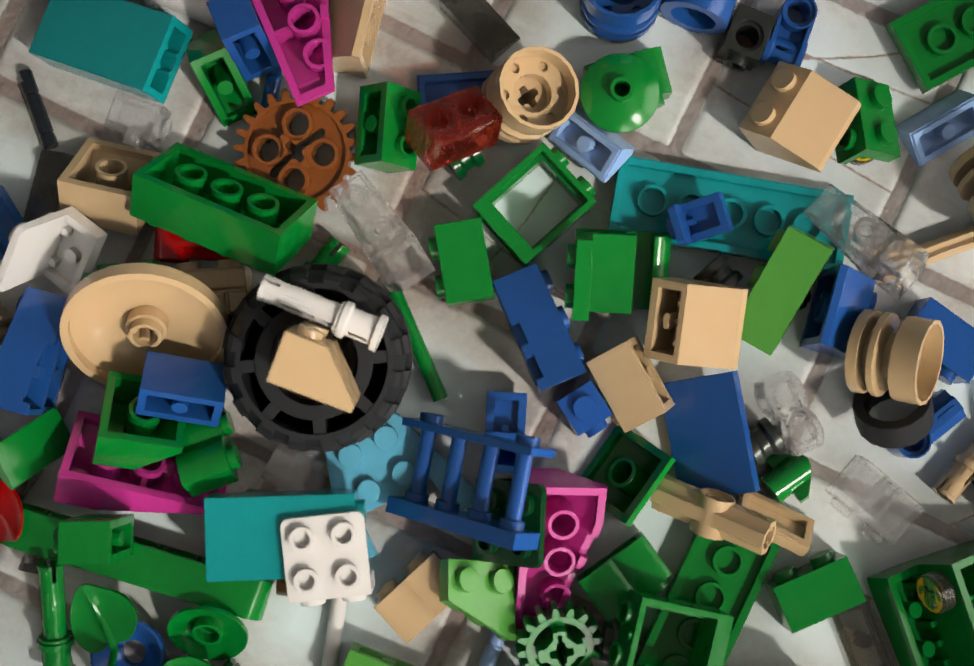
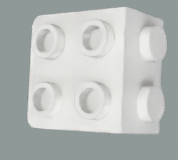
(56, 246)
(326, 558)

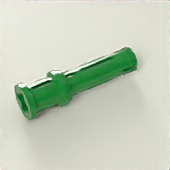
(55, 637)

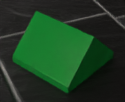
(630, 471)

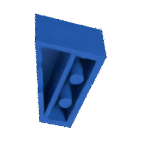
(539, 327)

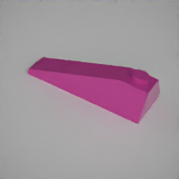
(301, 44)
(120, 489)
(572, 521)

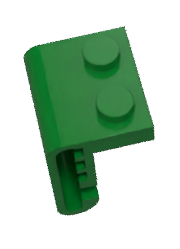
(614, 270)

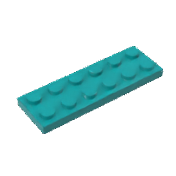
(755, 206)

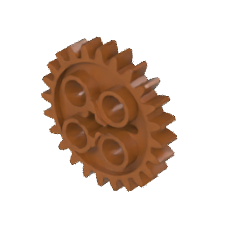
(275, 124)

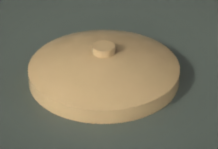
(140, 309)

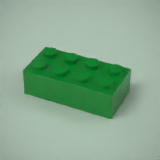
(223, 208)

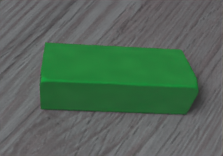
(33, 448)

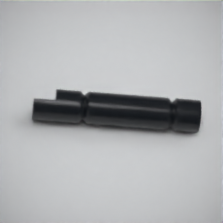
(38, 110)

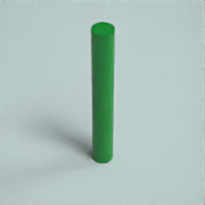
(420, 351)

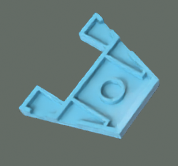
(385, 468)

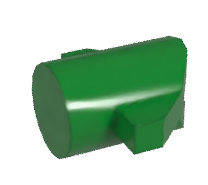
(788, 476)

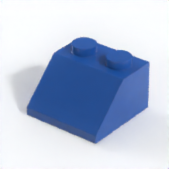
(835, 305)

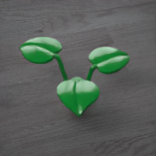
(107, 617)

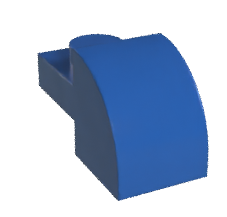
(505, 419)

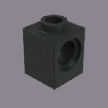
(753, 24)

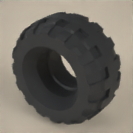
(293, 418)

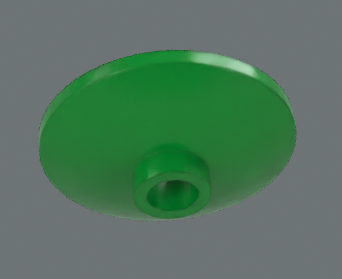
(617, 112)
(207, 632)

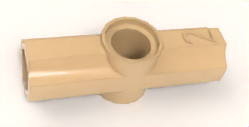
(714, 514)

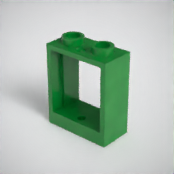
(556, 165)
(711, 635)

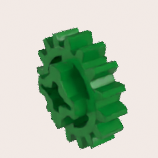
(577, 635)

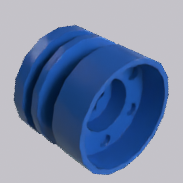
(619, 20)

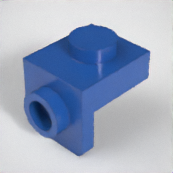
(699, 219)

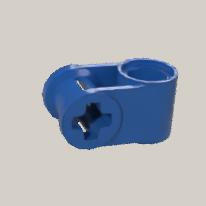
(788, 39)

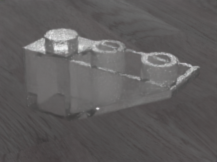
(381, 233)
(868, 241)

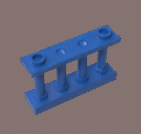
(477, 520)

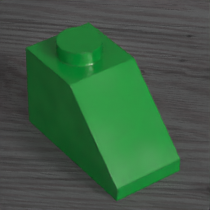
(220, 78)

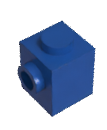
(584, 410)

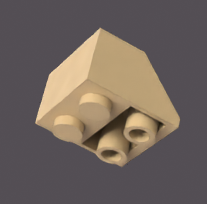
(695, 322)

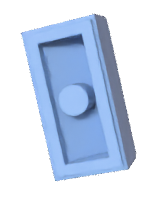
(938, 127)
(591, 146)

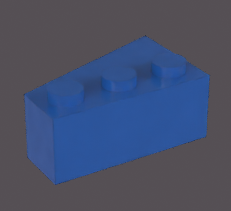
(33, 354)

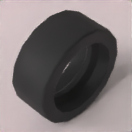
(891, 433)

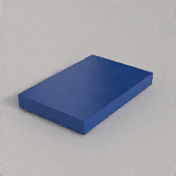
(711, 434)

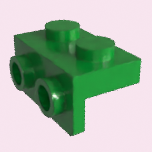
(873, 129)

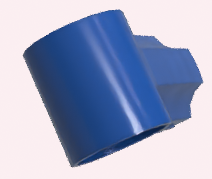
(946, 415)

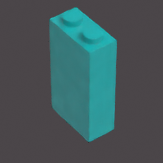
(113, 44)
(246, 533)

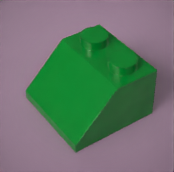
(131, 438)

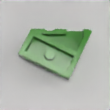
(482, 593)

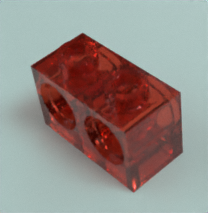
(453, 127)

